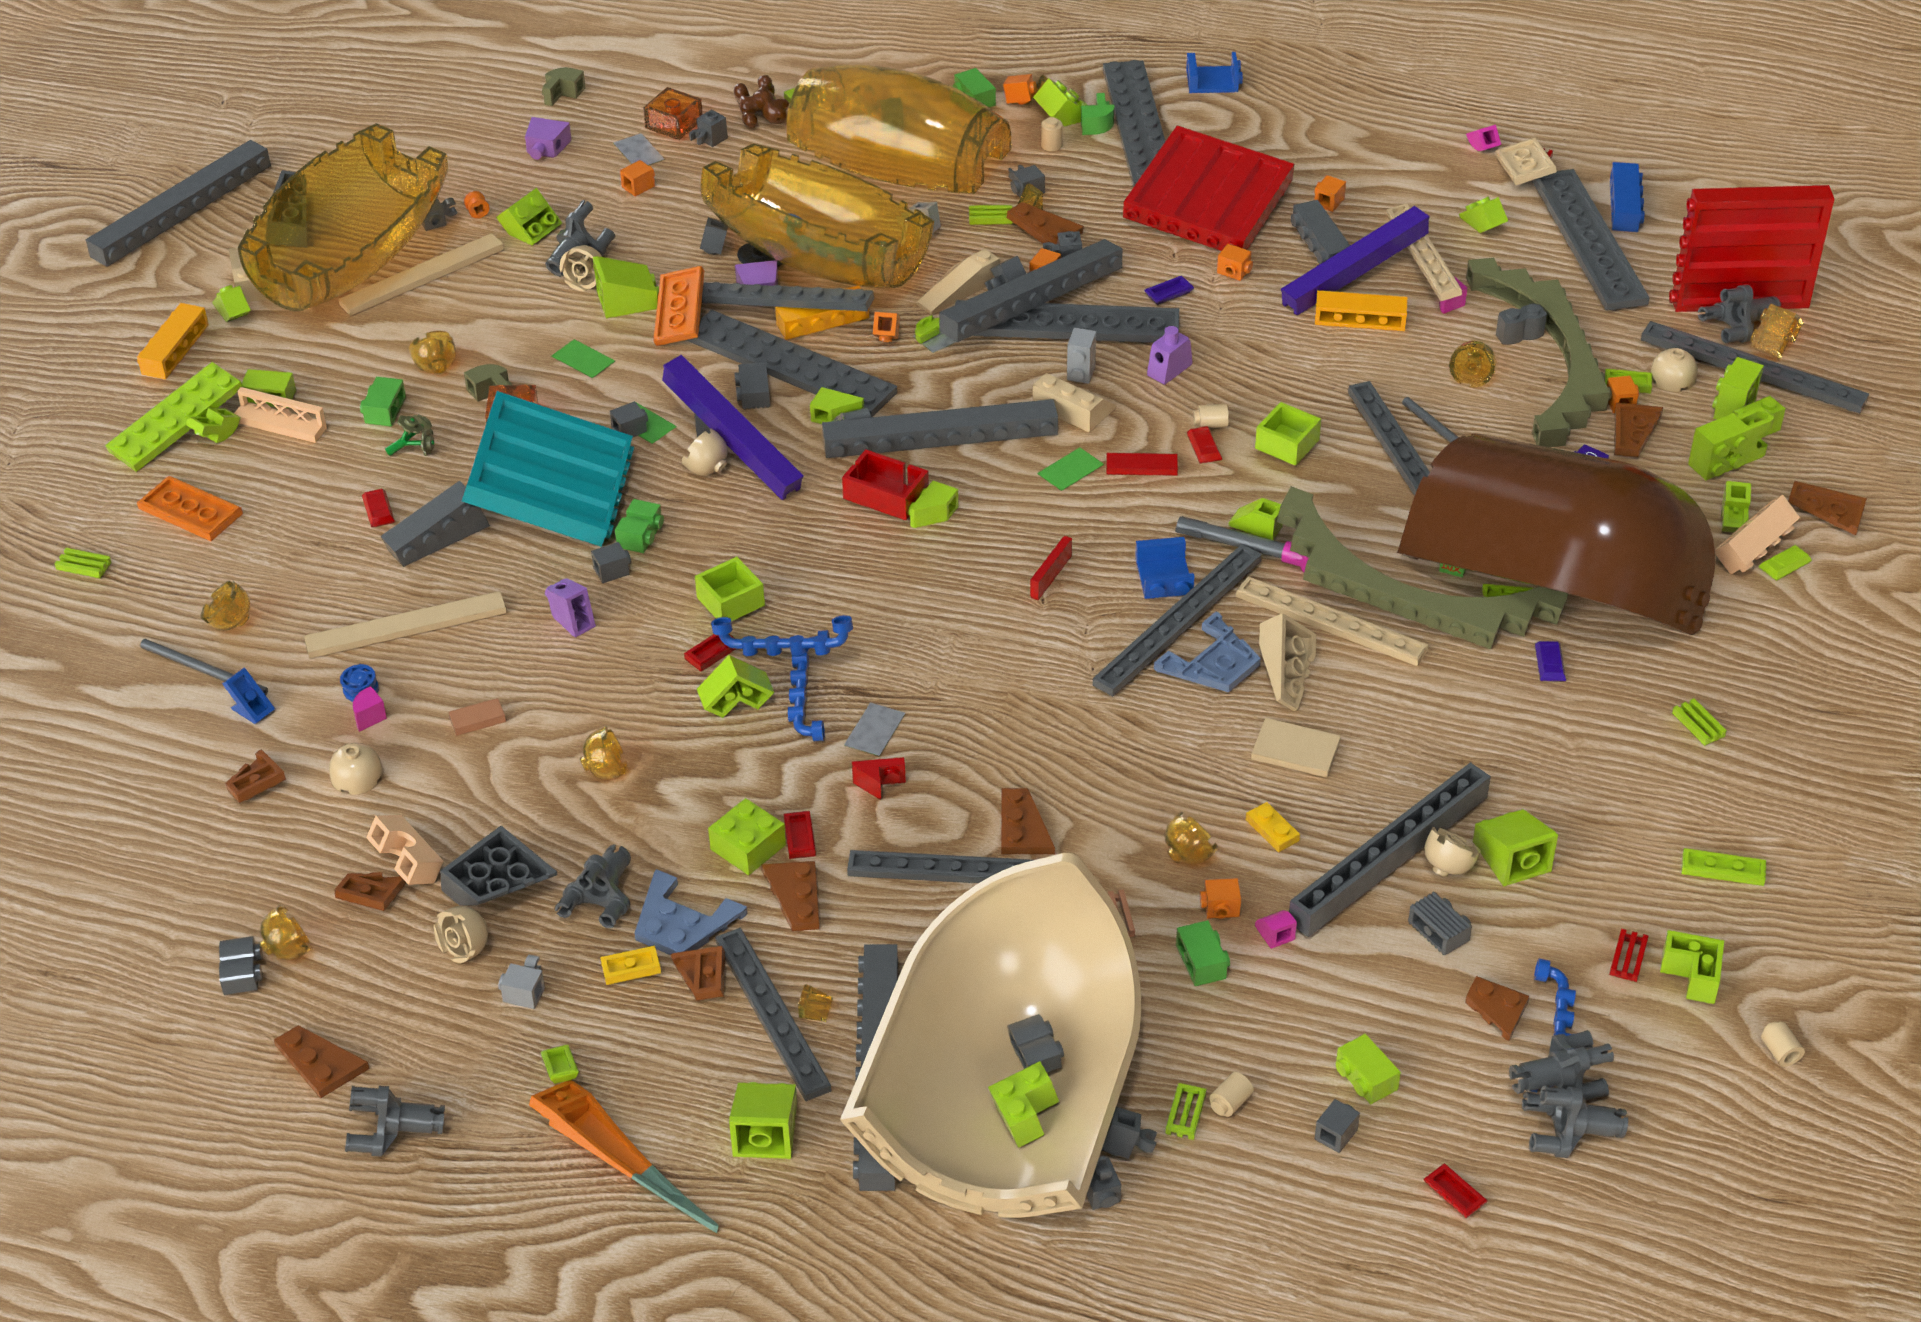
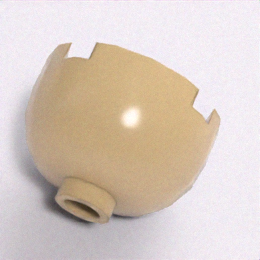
(579, 267)
(1674, 370)
(706, 454)
(355, 768)
(1449, 852)
(461, 933)

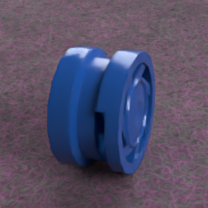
(356, 679)

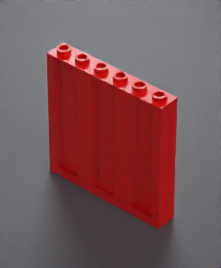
(1208, 190)
(1754, 239)

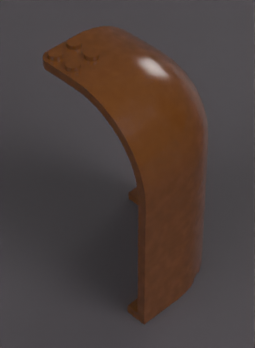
(1565, 527)

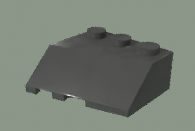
(493, 869)

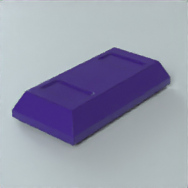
(1169, 290)
(1550, 661)

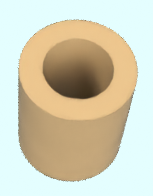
(1051, 134)
(1211, 415)
(1782, 1043)
(1231, 1094)

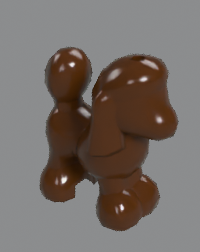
(762, 100)

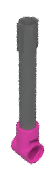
(1235, 538)

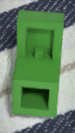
(1097, 118)

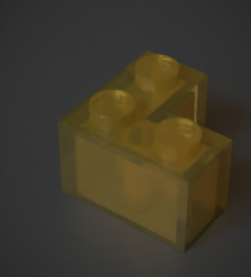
(1776, 331)

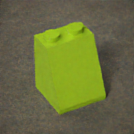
(624, 287)
(1516, 846)
(763, 1120)

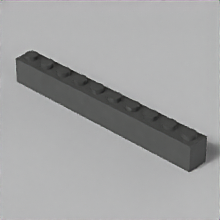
(178, 203)
(1030, 290)
(940, 428)
(1388, 849)
(877, 985)

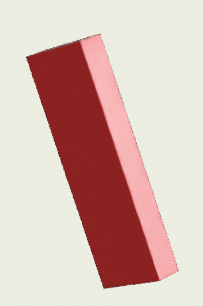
(1142, 464)
(1051, 567)

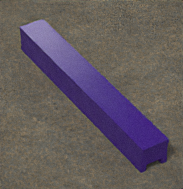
(1356, 259)
(732, 427)

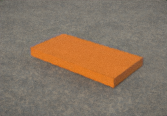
(679, 306)
(190, 508)

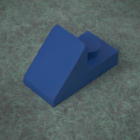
(249, 698)

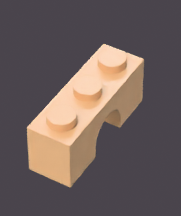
(417, 860)

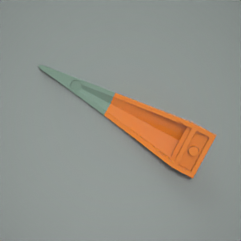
(584, 1121)

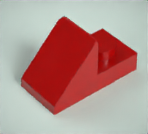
(873, 773)

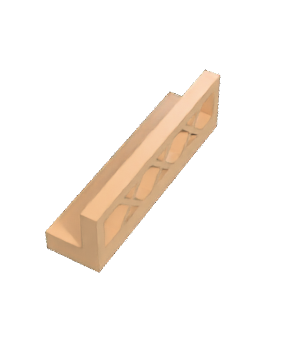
(280, 419)

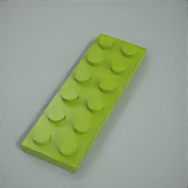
(168, 419)

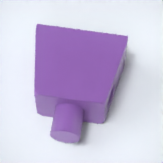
(546, 137)
(757, 273)
(1169, 356)
(571, 606)

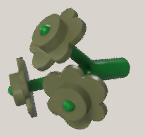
(413, 425)

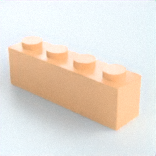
(1756, 535)

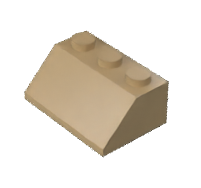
(1072, 403)

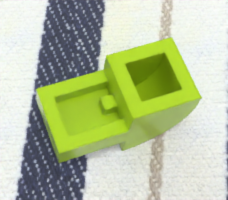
(217, 424)
(1735, 505)

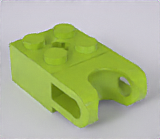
(1729, 442)

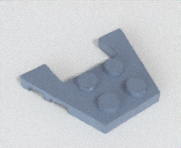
(1218, 666)
(677, 927)

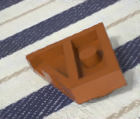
(255, 777)
(369, 889)
(702, 971)
(1497, 1004)

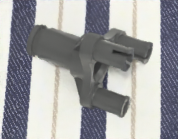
(577, 235)
(1738, 311)
(599, 886)
(1565, 1066)
(392, 1117)
(1571, 1119)

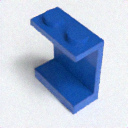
(1213, 78)
(1163, 567)

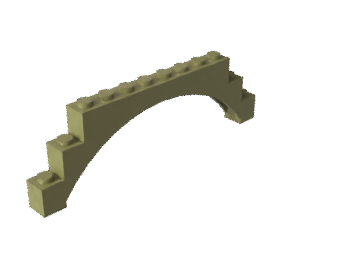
(1586, 384)
(1462, 617)

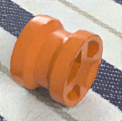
(476, 204)

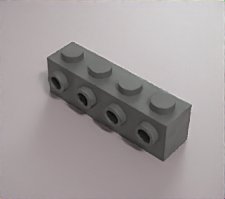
(1318, 230)

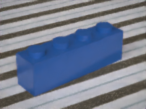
(1626, 197)

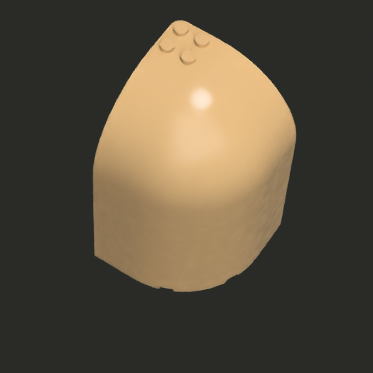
(1000, 953)

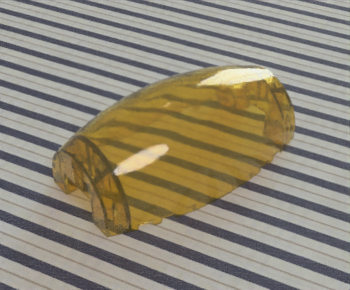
(896, 126)
(340, 219)
(847, 225)

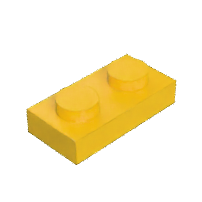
(1272, 827)
(630, 965)

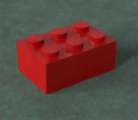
(881, 484)

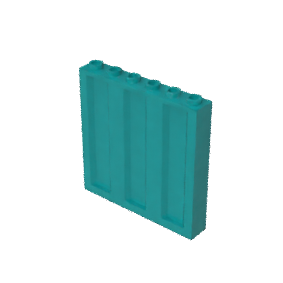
(549, 469)

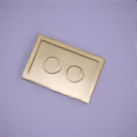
(1525, 161)
(1296, 747)

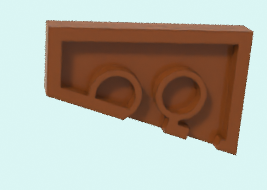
(1040, 223)
(1633, 427)
(1830, 505)
(1022, 825)
(796, 891)
(319, 1061)

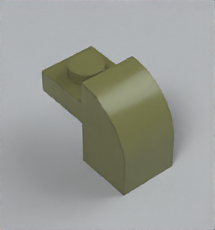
(563, 82)
(482, 377)

